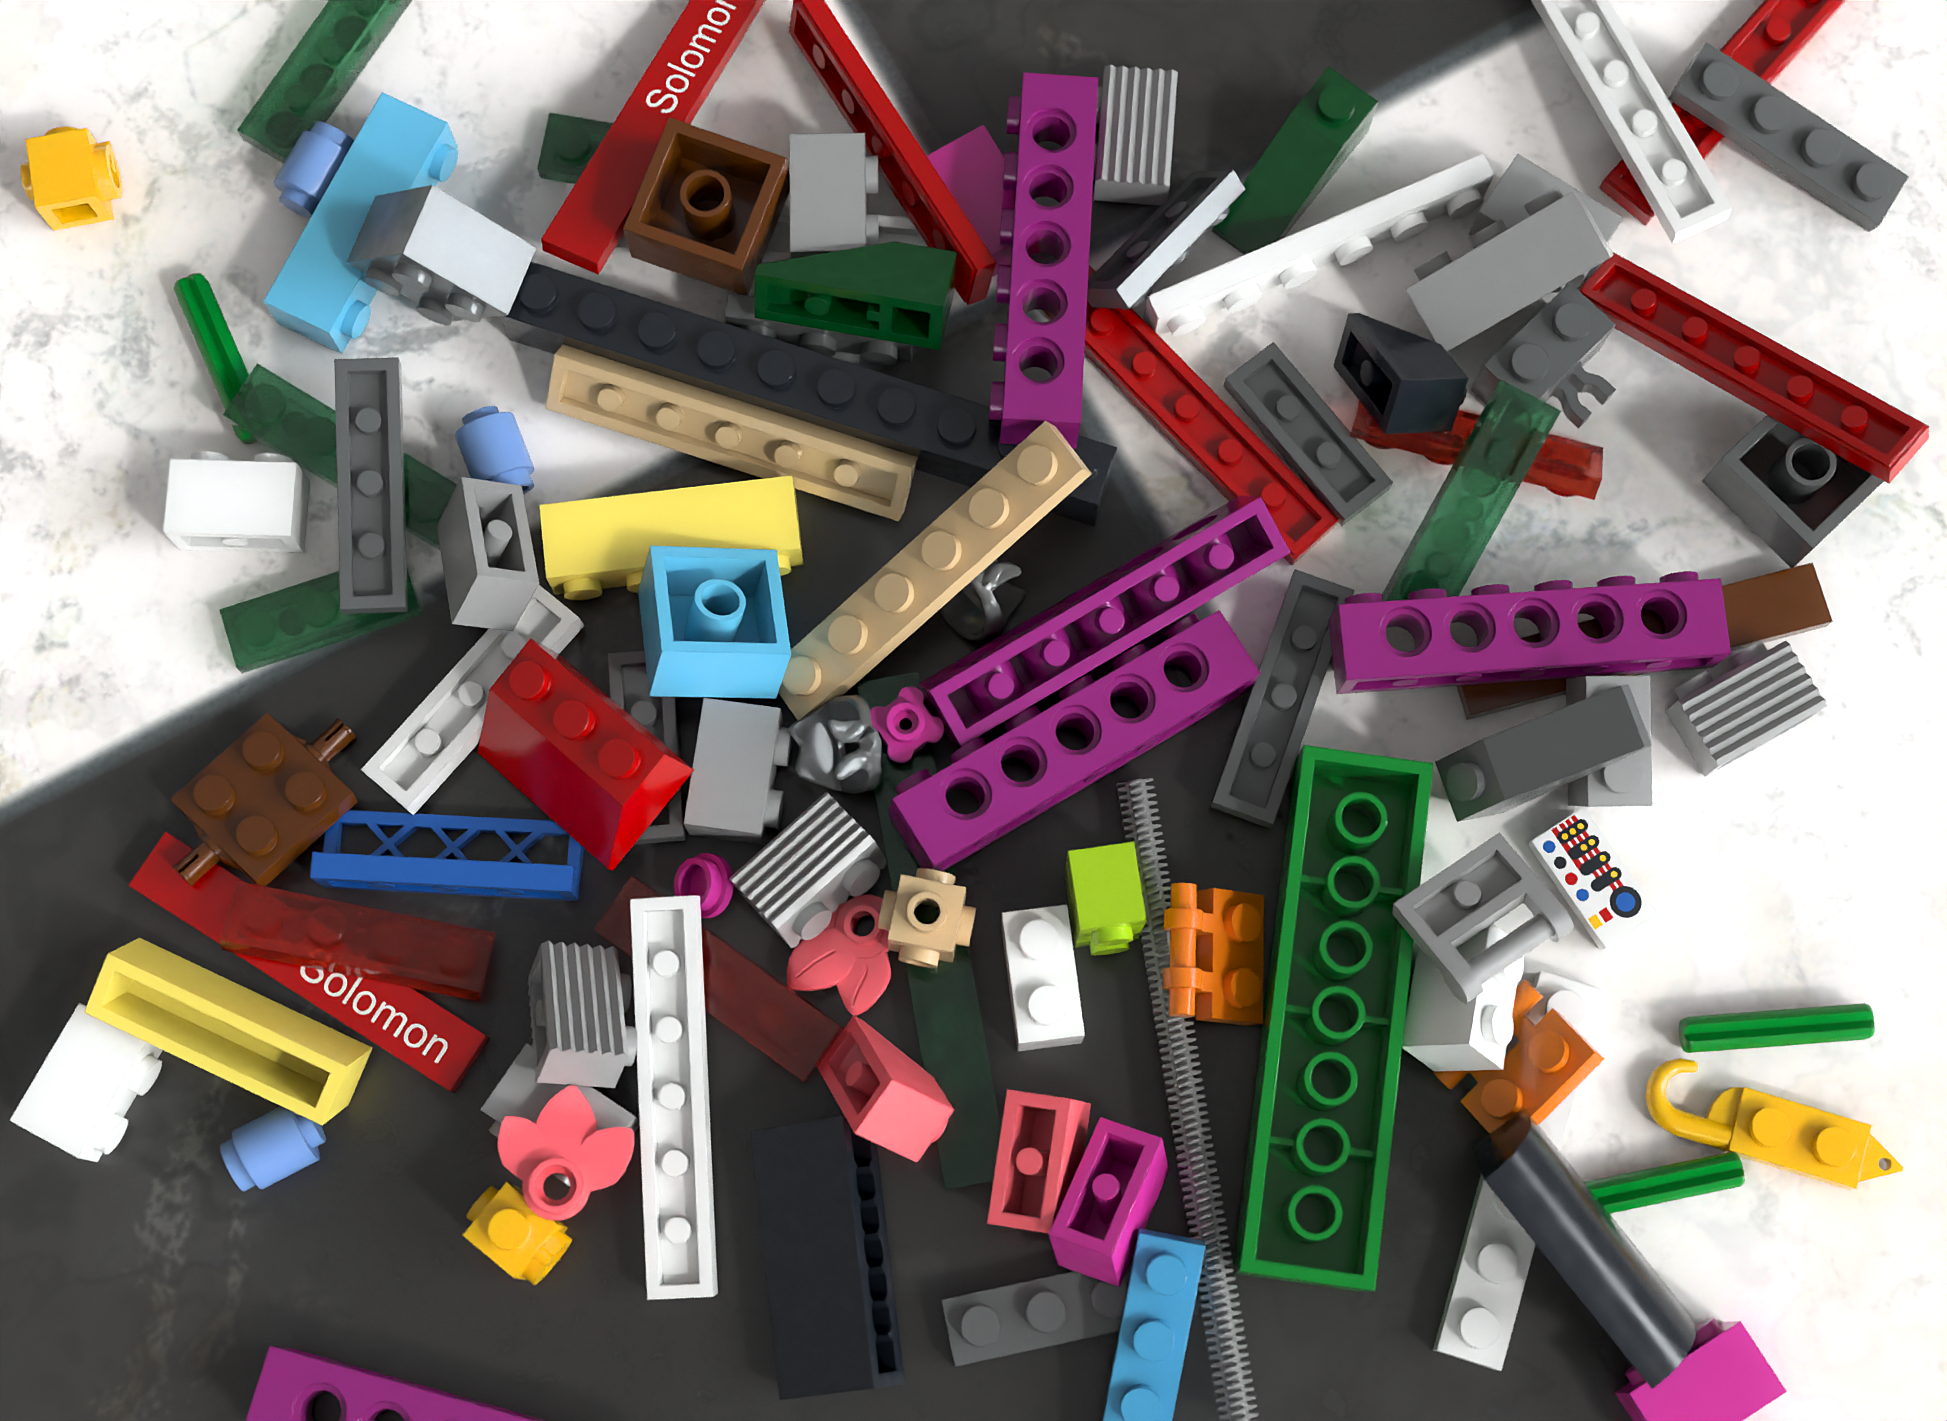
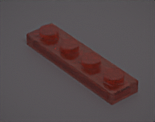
(1560, 466)
(358, 941)
(742, 994)

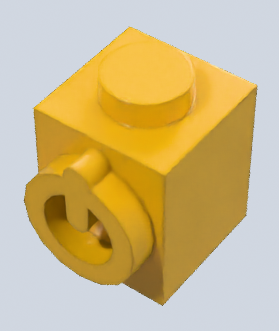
(71, 177)
(515, 1235)

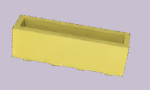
(608, 538)
(228, 1030)

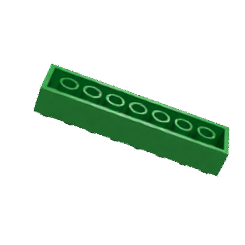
(1333, 1021)

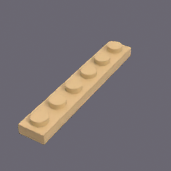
(730, 432)
(932, 569)

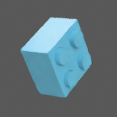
(713, 622)

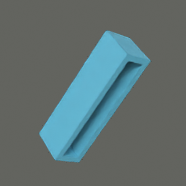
(316, 286)

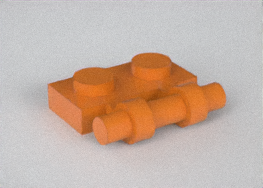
(1228, 958)
(1535, 1072)

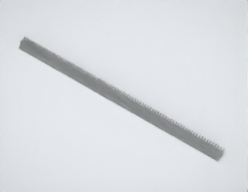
(1187, 1118)

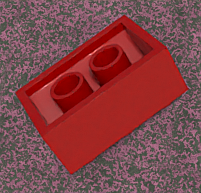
(577, 753)

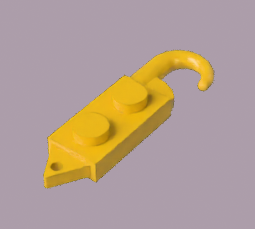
(1774, 1131)

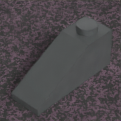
(1542, 754)

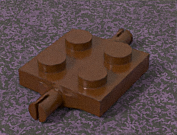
(264, 801)

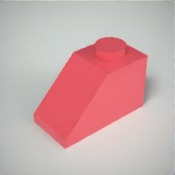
(884, 1091)

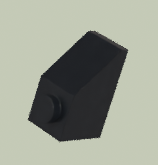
(1400, 376)

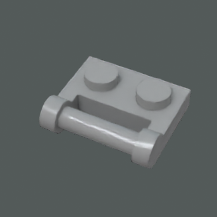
(1470, 899)

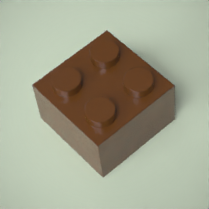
(707, 206)

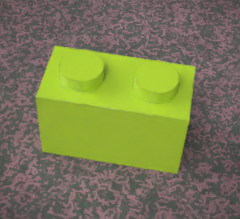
(1104, 897)

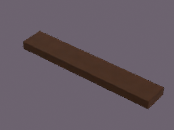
(1755, 611)

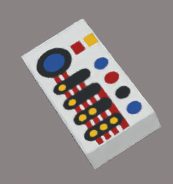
(1592, 878)

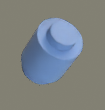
(311, 167)
(495, 448)
(271, 1148)

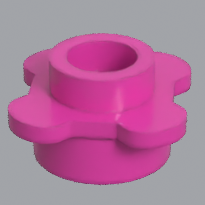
(902, 742)

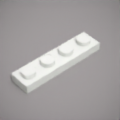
(453, 714)

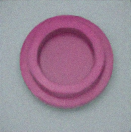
(706, 877)

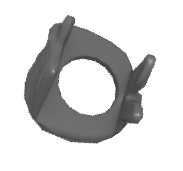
(985, 602)
(839, 746)

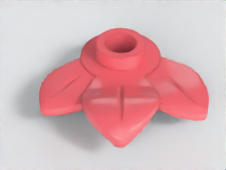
(843, 958)
(564, 1144)

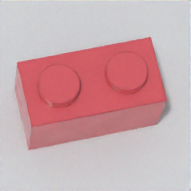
(1036, 1159)

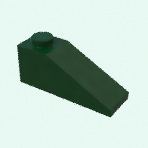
(1298, 162)
(866, 291)

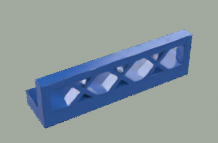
(442, 873)

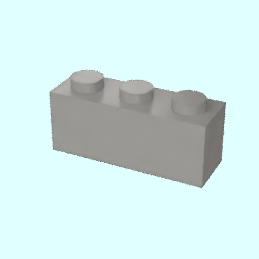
(1508, 268)

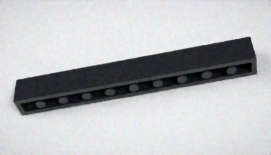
(940, 429)

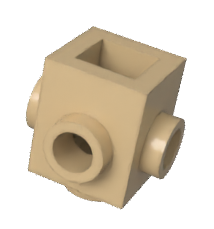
(926, 943)

